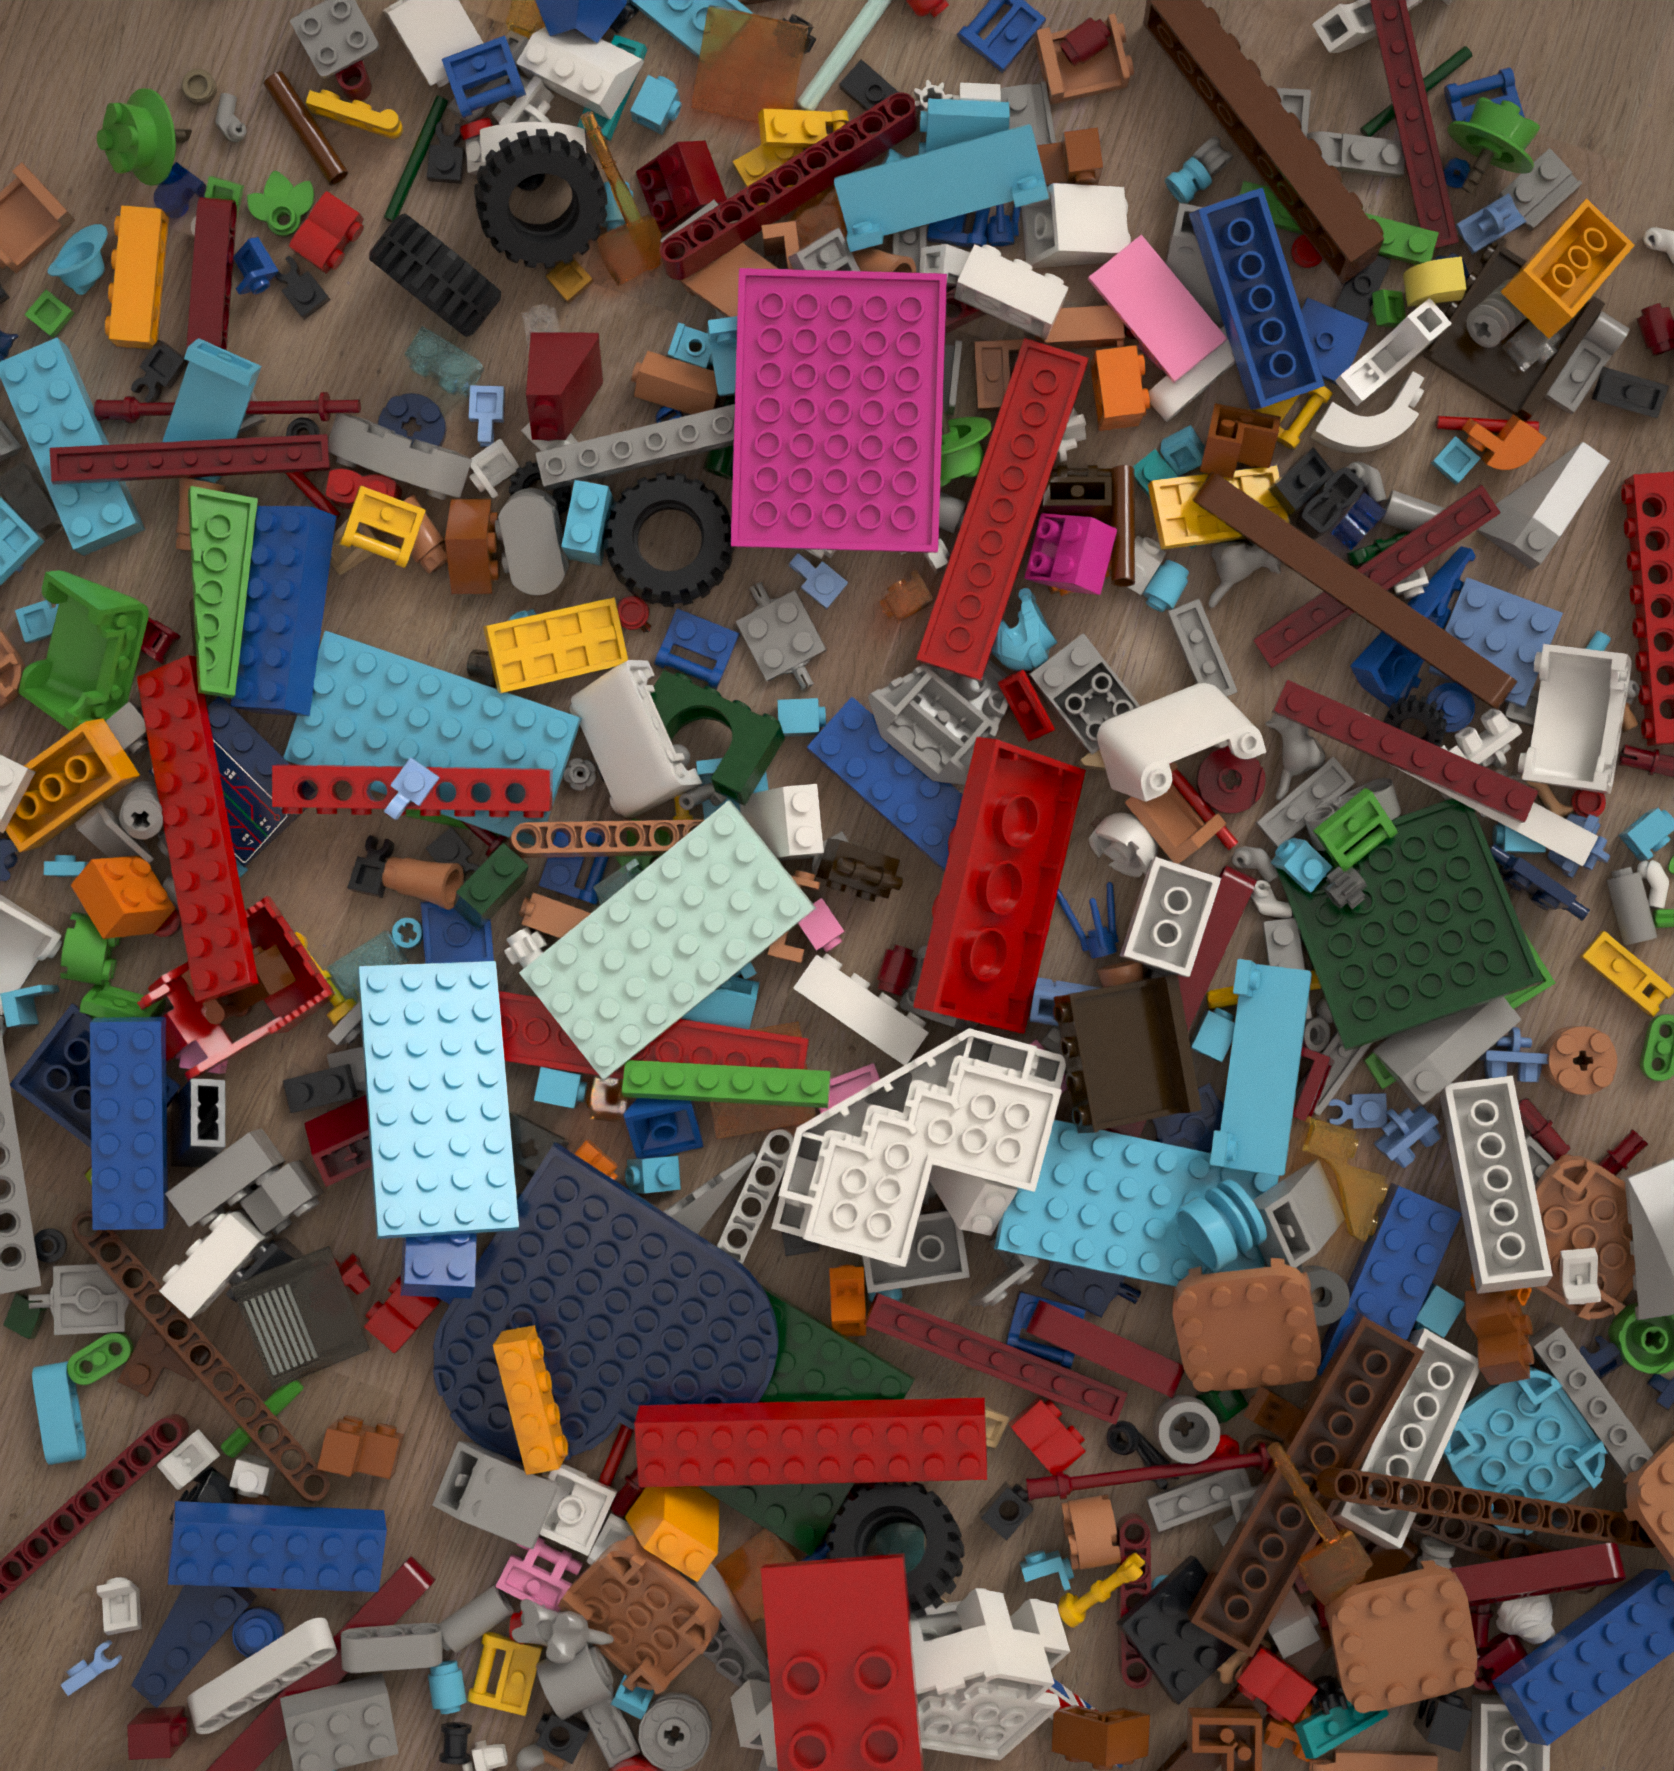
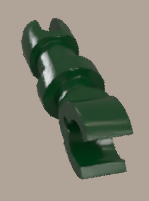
(1366, 553)

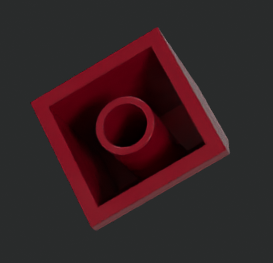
(561, 381)

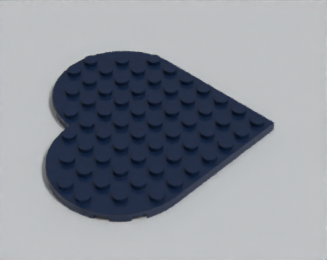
(623, 1311)

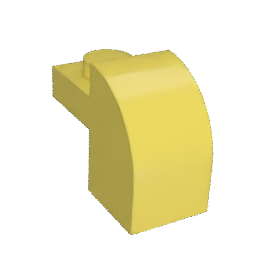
(1437, 279)

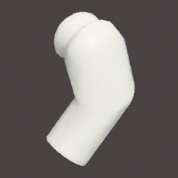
(1658, 881)
(1267, 903)

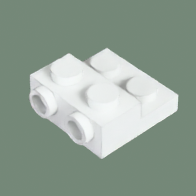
(576, 1509)

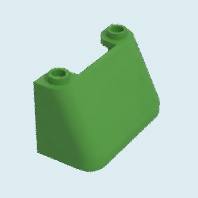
(89, 651)

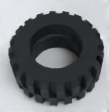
(534, 156)
(435, 275)
(669, 494)
(905, 1504)

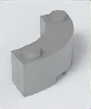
(381, 450)
(1293, 1624)

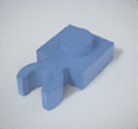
(1364, 1110)

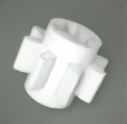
(929, 91)
(525, 947)

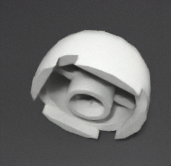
(1126, 842)

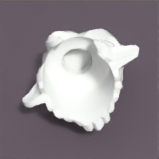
(1527, 1618)

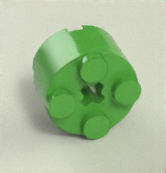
(87, 953)
(1630, 1338)

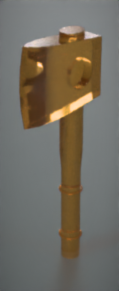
(634, 245)
(1340, 1557)

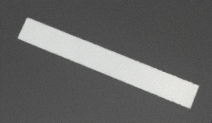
(1539, 826)

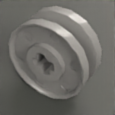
(694, 1733)

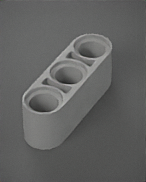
(1382, 789)
(391, 1647)

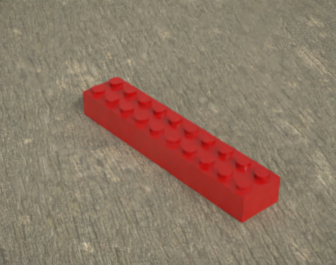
(811, 1442)

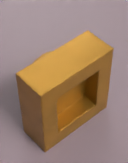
(569, 280)

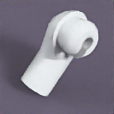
(1660, 240)

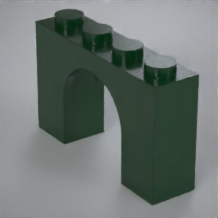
(753, 736)

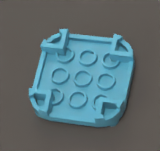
(1525, 1443)

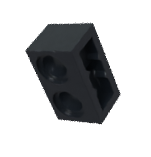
(1443, 1720)

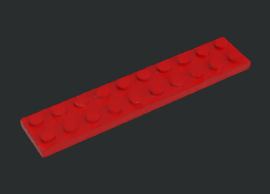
(1002, 509)
(197, 831)
(538, 1040)

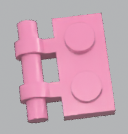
(531, 1582)

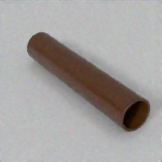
(305, 128)
(1124, 521)

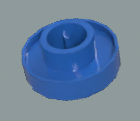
(1456, 704)
(256, 1630)

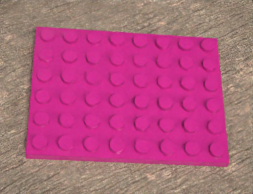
(838, 410)

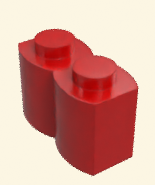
(327, 233)
(344, 485)
(399, 1316)
(1047, 1436)
(1275, 1683)

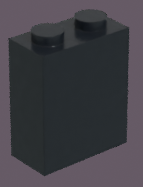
(198, 1123)

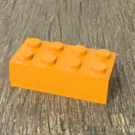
(1567, 268)
(69, 782)

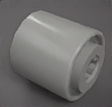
(1200, 1437)
(576, 1684)

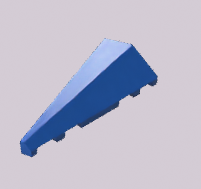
(1389, 668)

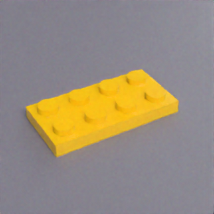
(1185, 523)
(555, 645)

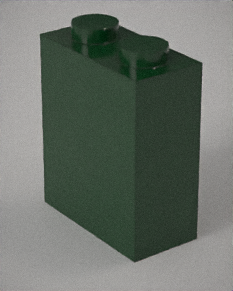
(490, 886)

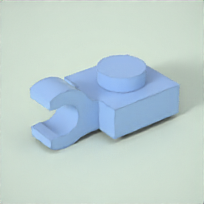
(486, 407)
(821, 582)
(413, 785)
(83, 1672)

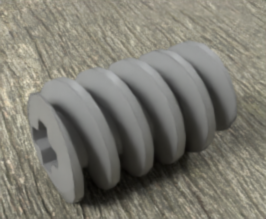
(1493, 318)
(141, 811)

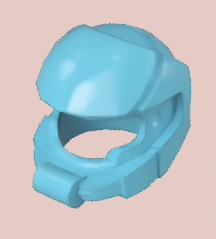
(1028, 642)

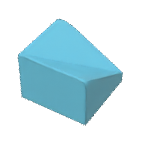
(1183, 450)

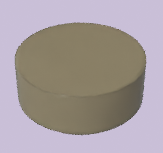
(199, 86)

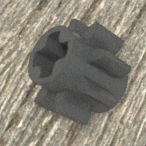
(1345, 887)

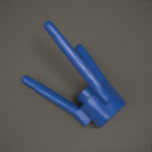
(1002, 230)
(1101, 939)

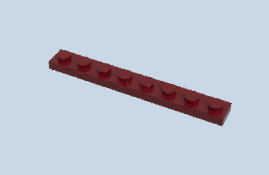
(1413, 119)
(189, 459)
(1384, 569)
(1405, 751)
(995, 1358)

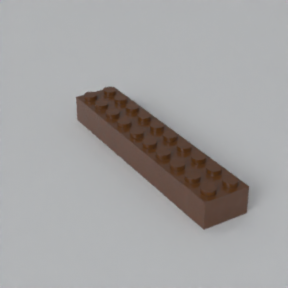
(1266, 134)
(1275, 1529)

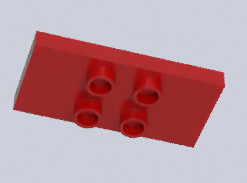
(999, 886)
(842, 1665)

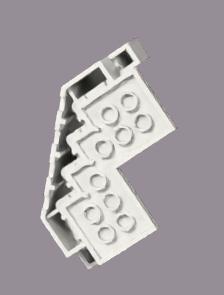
(867, 1161)
(974, 1687)

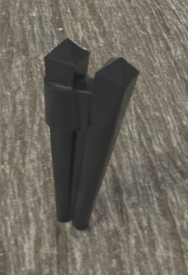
(1152, 1457)

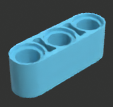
(58, 1414)

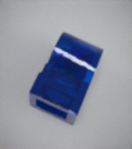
(177, 190)
(1358, 521)

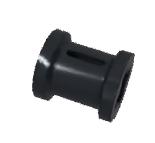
(455, 1743)

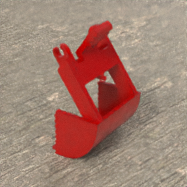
(289, 1005)

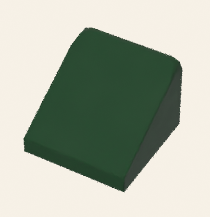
(22, 1319)
(1223, 1403)

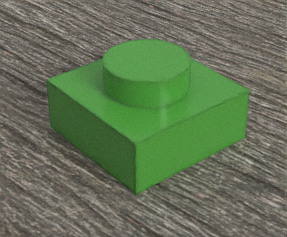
(224, 189)
(1388, 308)
(49, 313)

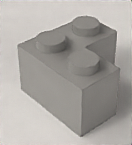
(281, 1196)

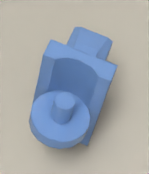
(1490, 224)
(1569, 867)
(1528, 1063)
(1404, 1131)

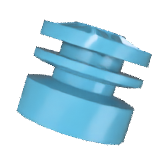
(1221, 1224)

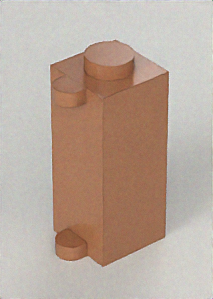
(1086, 328)
(675, 384)
(550, 915)

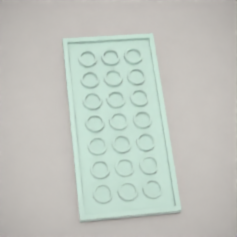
(667, 940)

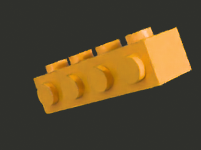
(137, 277)
(530, 1399)

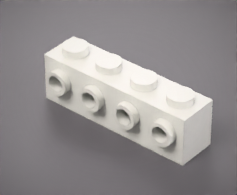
(862, 1010)

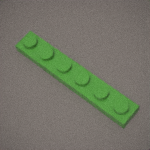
(1400, 241)
(726, 1084)

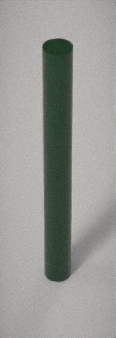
(1430, 81)
(416, 158)

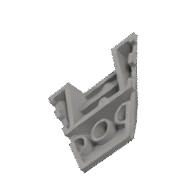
(937, 716)
(1652, 1220)

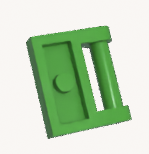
(1350, 825)
(117, 1002)

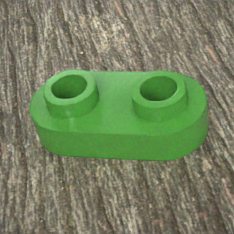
(1658, 1047)
(101, 1357)

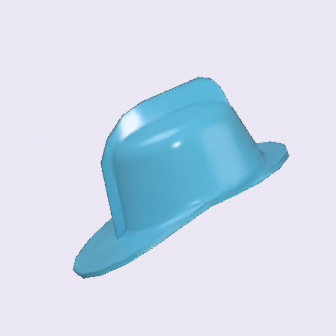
(80, 259)

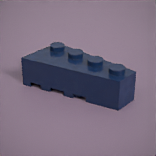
(186, 1636)

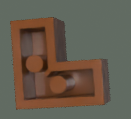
(1073, 159)
(1239, 437)
(470, 545)
(1501, 1335)
(360, 1448)
(1229, 1732)
(1100, 1737)

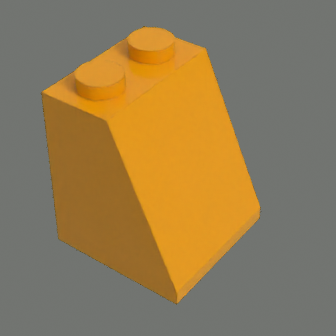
(678, 1526)

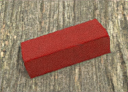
(1026, 705)

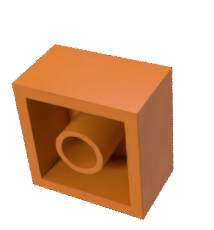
(1118, 387)
(122, 896)

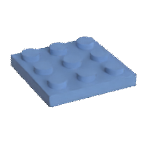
(1503, 631)

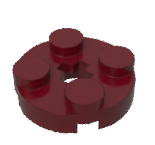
(1214, 790)

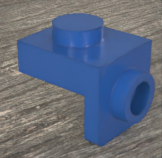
(255, 266)

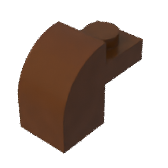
(1272, 1412)

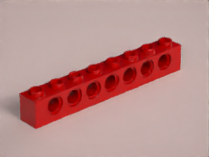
(1658, 491)
(288, 794)

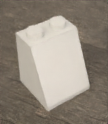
(432, 32)
(1075, 226)
(787, 820)
(971, 1200)

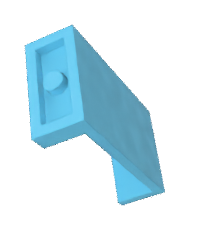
(211, 396)

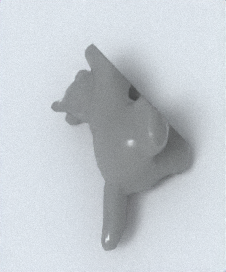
(1237, 561)
(1298, 752)
(561, 1632)

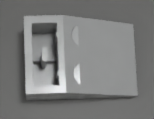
(1187, 263)
(1082, 690)
(1298, 1215)
(495, 1494)

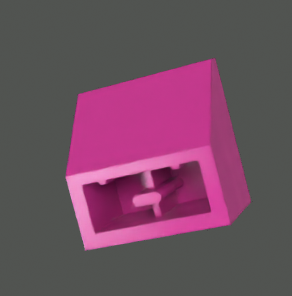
(1071, 553)

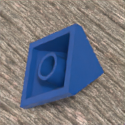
(587, 16)
(662, 1127)

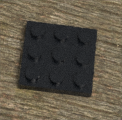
(1167, 1641)

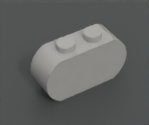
(532, 541)

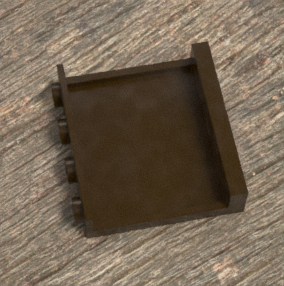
(1492, 369)
(1126, 1053)

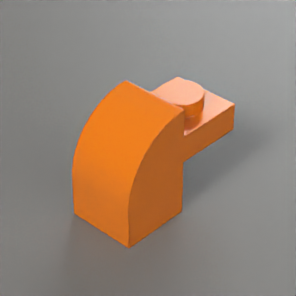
(1512, 446)
(848, 1300)

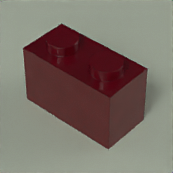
(157, 1732)

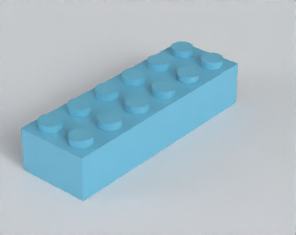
(59, 413)

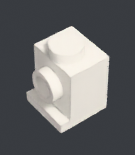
(943, 260)
(252, 1475)

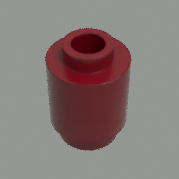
(1085, 41)
(1657, 328)
(896, 970)

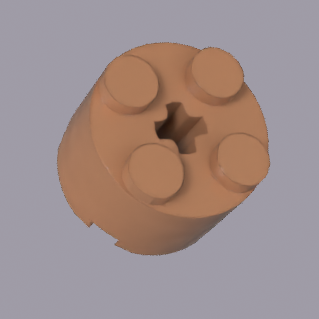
(1587, 1077)
(1090, 1532)

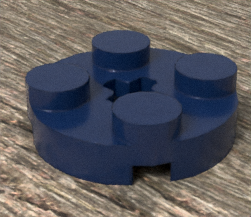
(418, 407)

